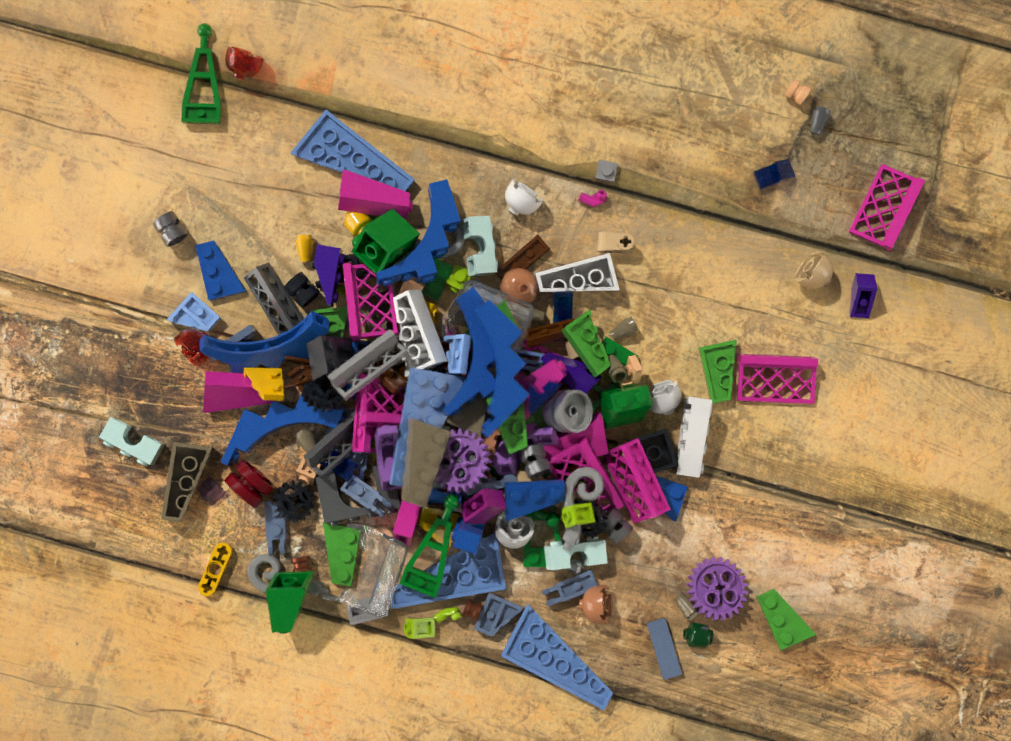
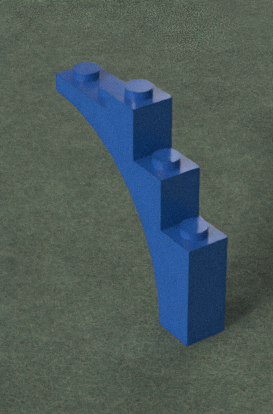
(434, 243)
(270, 351)
(478, 377)

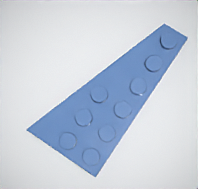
(340, 148)
(424, 399)
(463, 576)

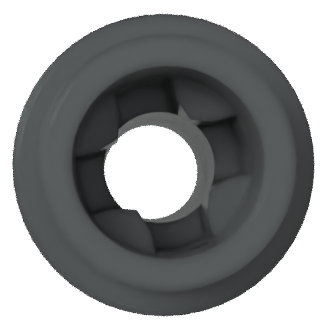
(819, 119)

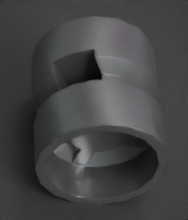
(171, 231)
(538, 467)
(624, 526)

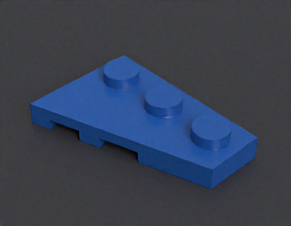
(216, 272)
(531, 496)

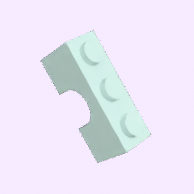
(480, 230)
(116, 434)
(592, 552)

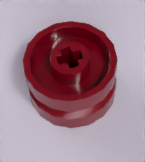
(250, 484)

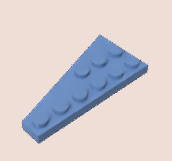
(544, 653)

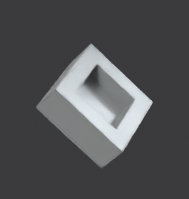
(606, 171)

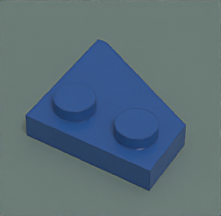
(674, 495)
(438, 497)

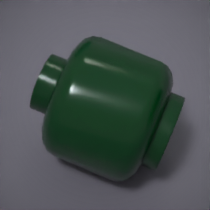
(698, 635)

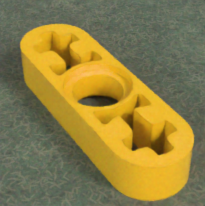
(214, 584)

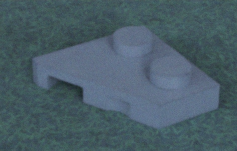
(496, 614)

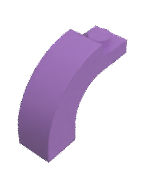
(385, 446)
(508, 463)

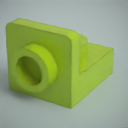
(457, 278)
(578, 515)
(420, 627)

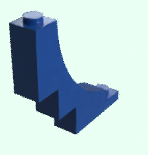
(507, 392)
(254, 428)

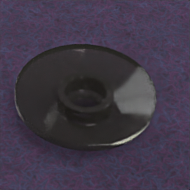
(456, 321)

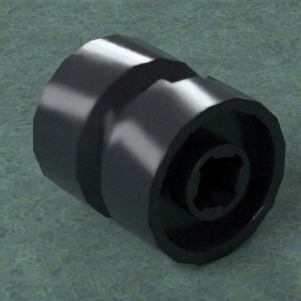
(301, 289)

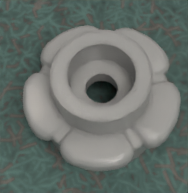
(575, 566)

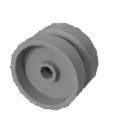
(568, 411)

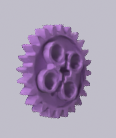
(473, 470)
(733, 586)

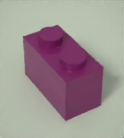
(483, 506)

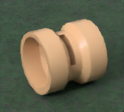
(797, 91)

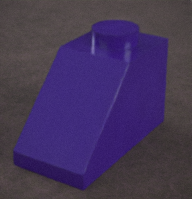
(862, 295)

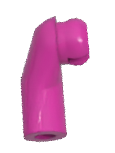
(594, 200)

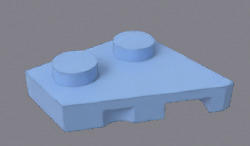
(194, 314)
(458, 355)

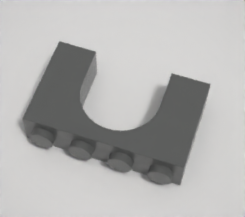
(336, 509)

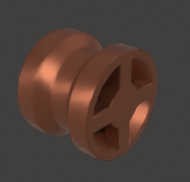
(301, 563)
(472, 609)

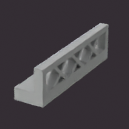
(364, 362)

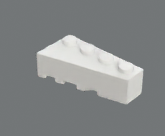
(585, 275)
(417, 332)
(693, 436)

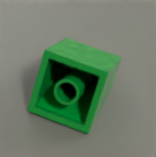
(385, 241)
(624, 405)
(286, 598)

